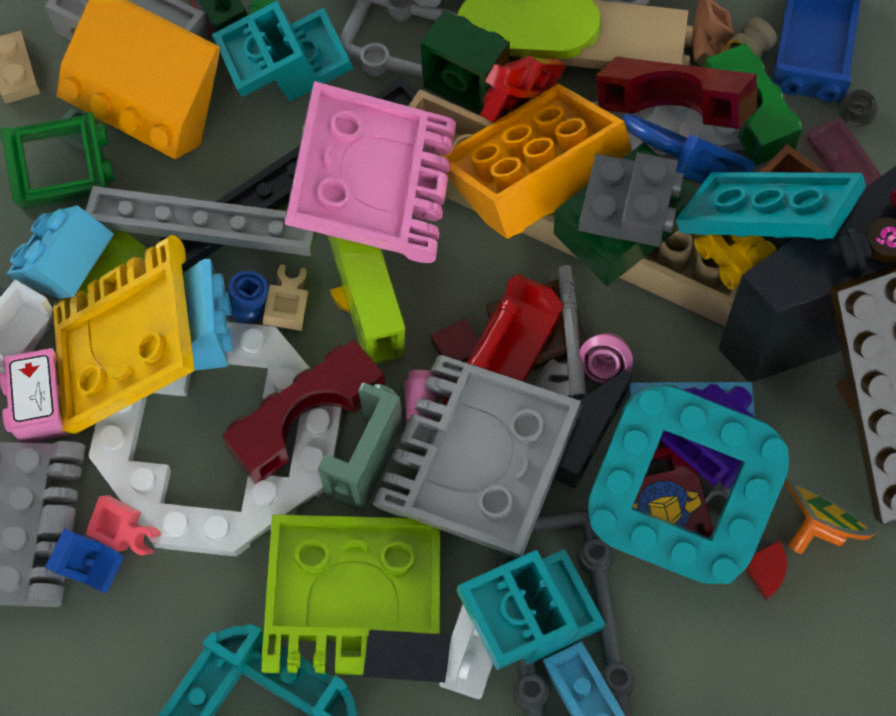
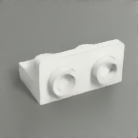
(467, 660)

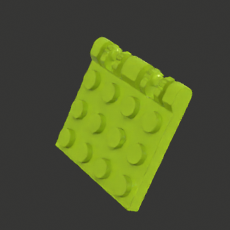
(345, 578)

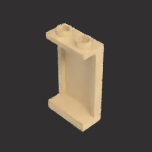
(637, 34)

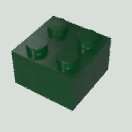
(459, 58)

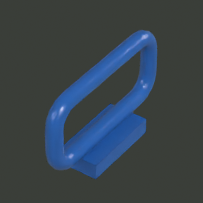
(694, 155)

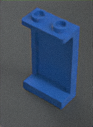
(816, 48)

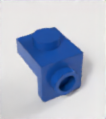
(85, 560)

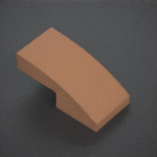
(710, 30)

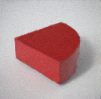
(768, 569)

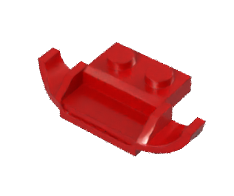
(517, 84)

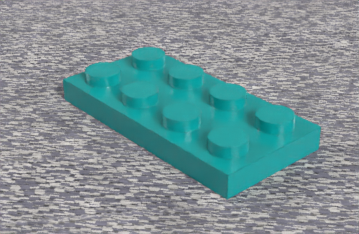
(772, 204)

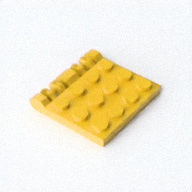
(123, 336)

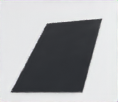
(407, 656)

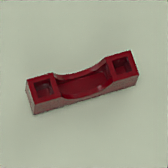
(718, 95)
(261, 437)

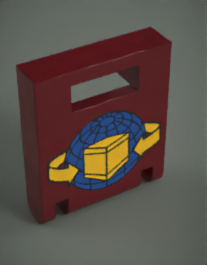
(675, 494)

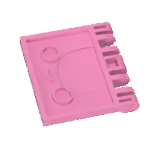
(368, 174)

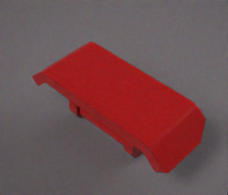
(517, 329)

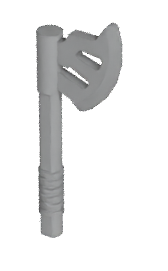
(574, 369)

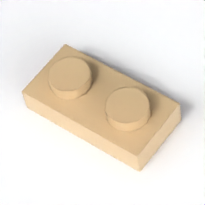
(16, 69)

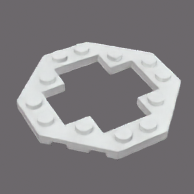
(215, 530)

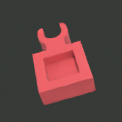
(117, 526)

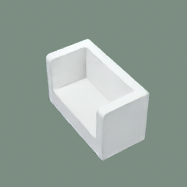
(23, 320)

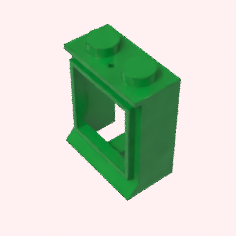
(94, 138)

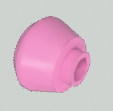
(605, 357)

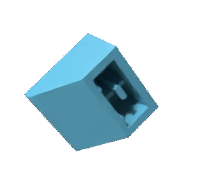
(60, 252)
(207, 314)

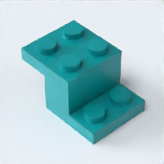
(272, 49)
(530, 608)

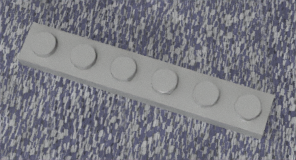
(198, 220)

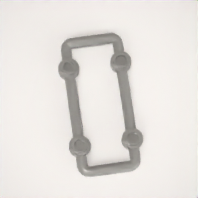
(375, 56)

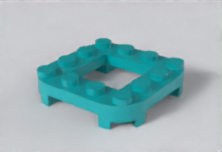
(747, 507)
(239, 653)

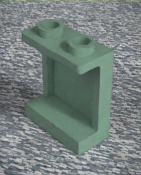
(356, 481)

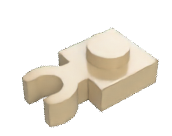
(286, 301)

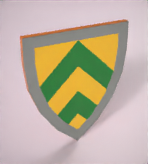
(824, 520)

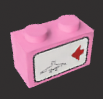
(32, 396)

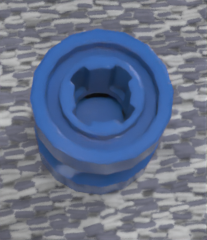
(247, 296)

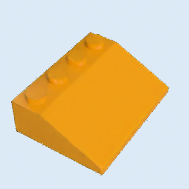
(140, 75)
(534, 158)

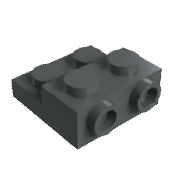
(631, 198)

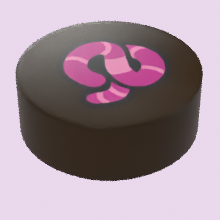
(882, 240)

